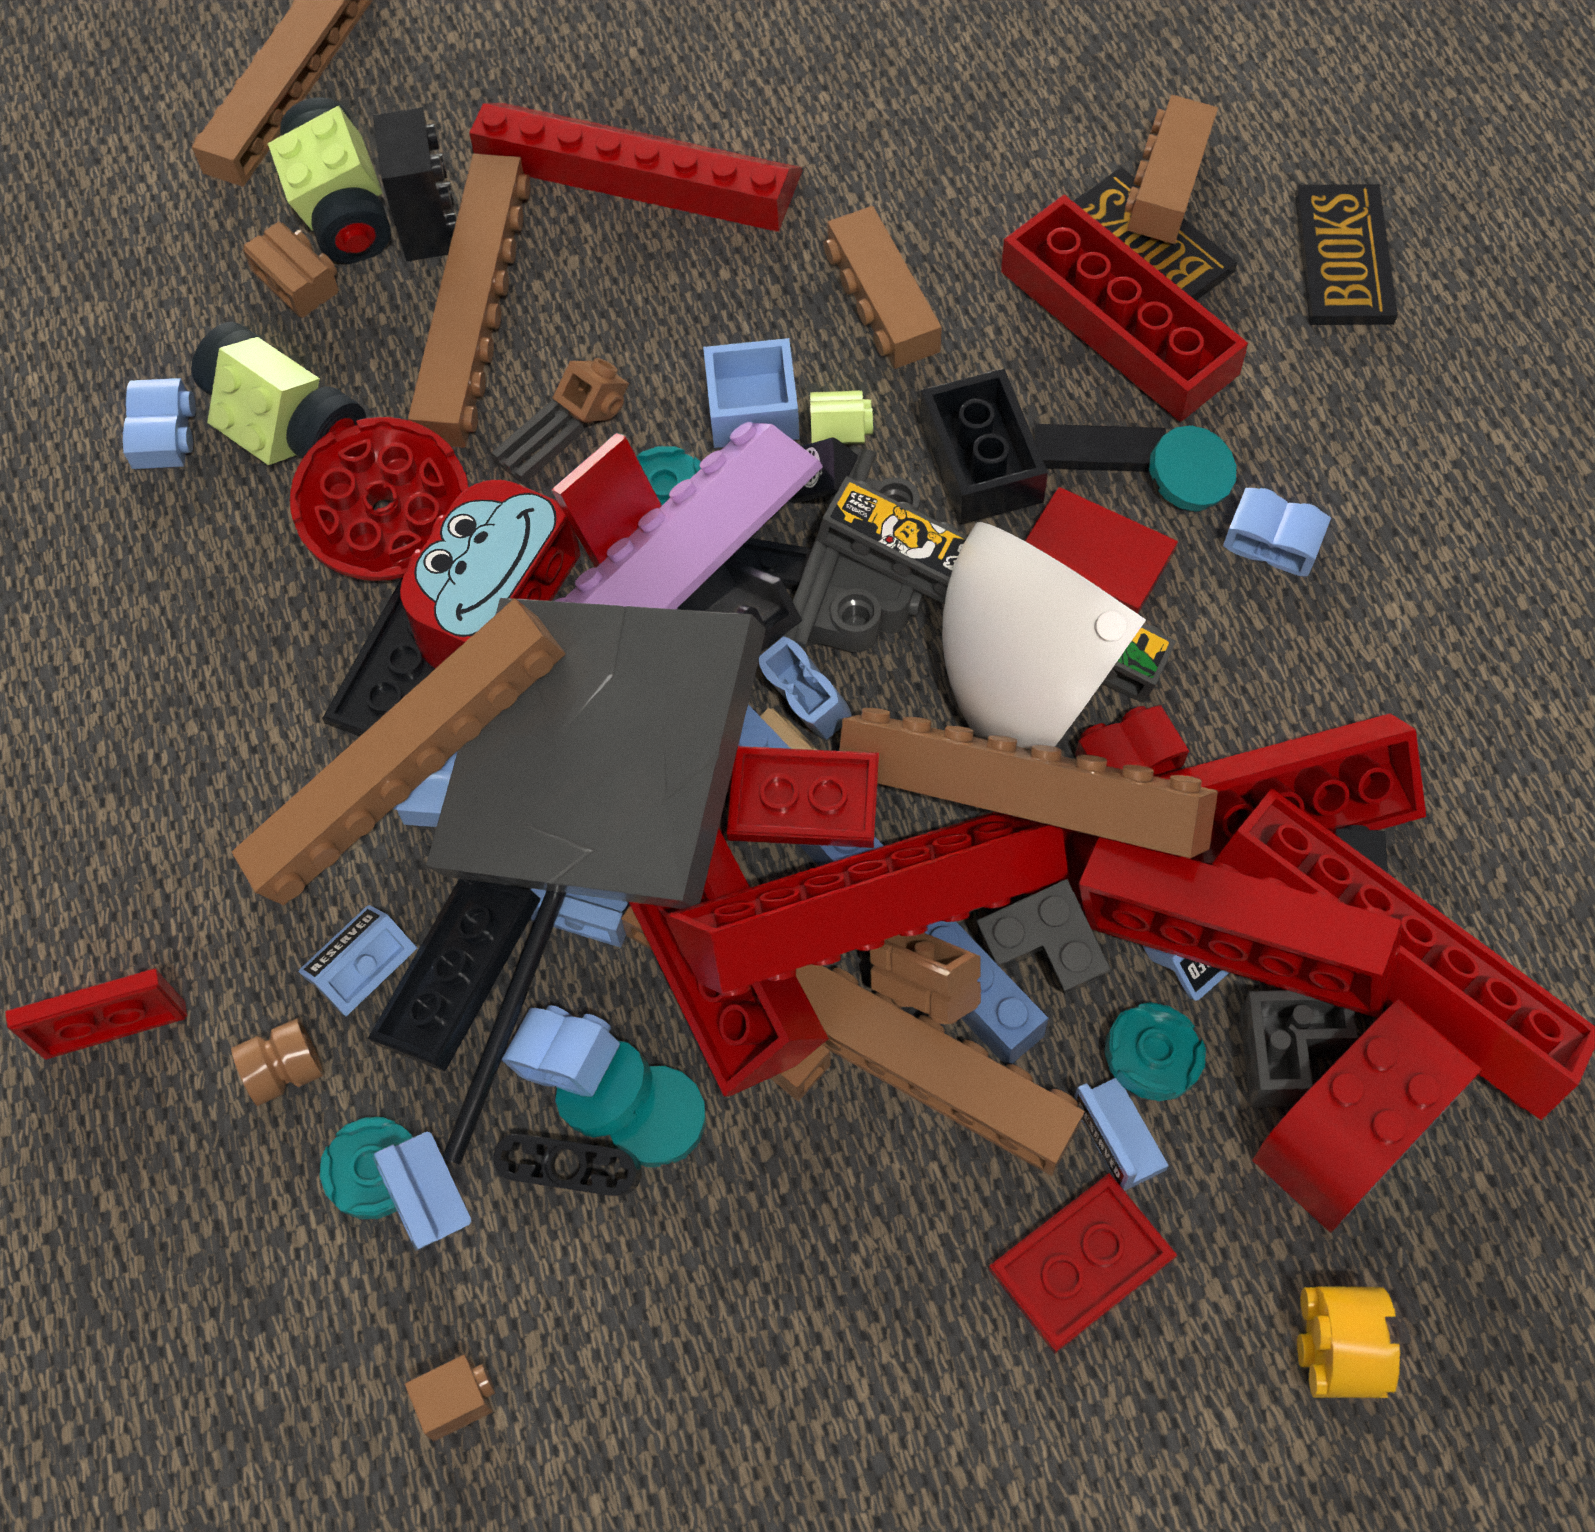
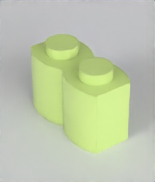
(841, 416)

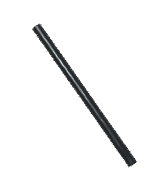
(503, 1027)

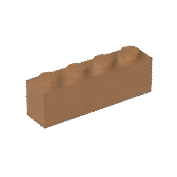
(1171, 168)
(883, 287)

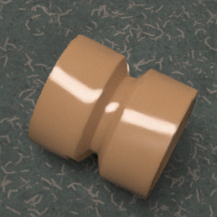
(273, 1063)

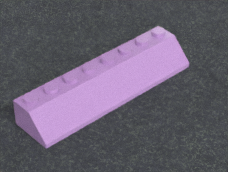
(700, 522)

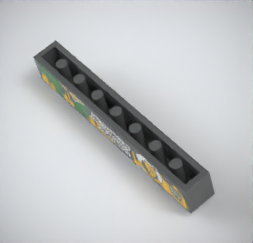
(922, 555)

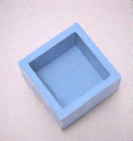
(751, 385)

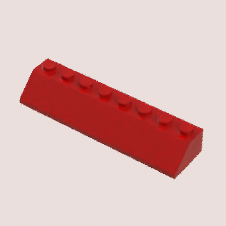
(638, 165)
(1336, 776)
(866, 900)
(1471, 995)
(739, 1035)

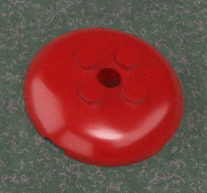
(353, 471)

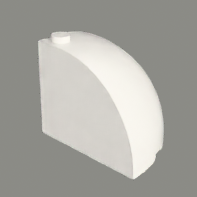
(1026, 638)

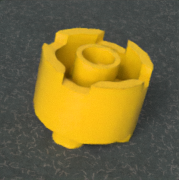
(1348, 1342)

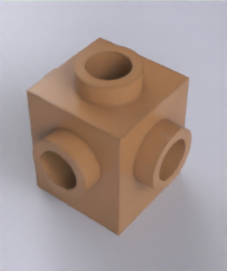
(591, 390)

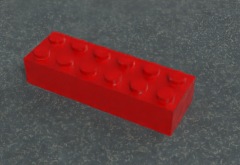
(1123, 307)
(1243, 924)

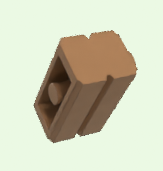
(292, 268)
(927, 976)

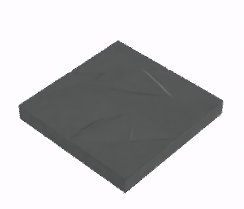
(608, 762)

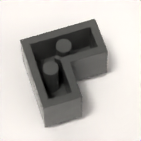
(1048, 923)
(1282, 1035)

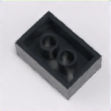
(415, 182)
(983, 446)

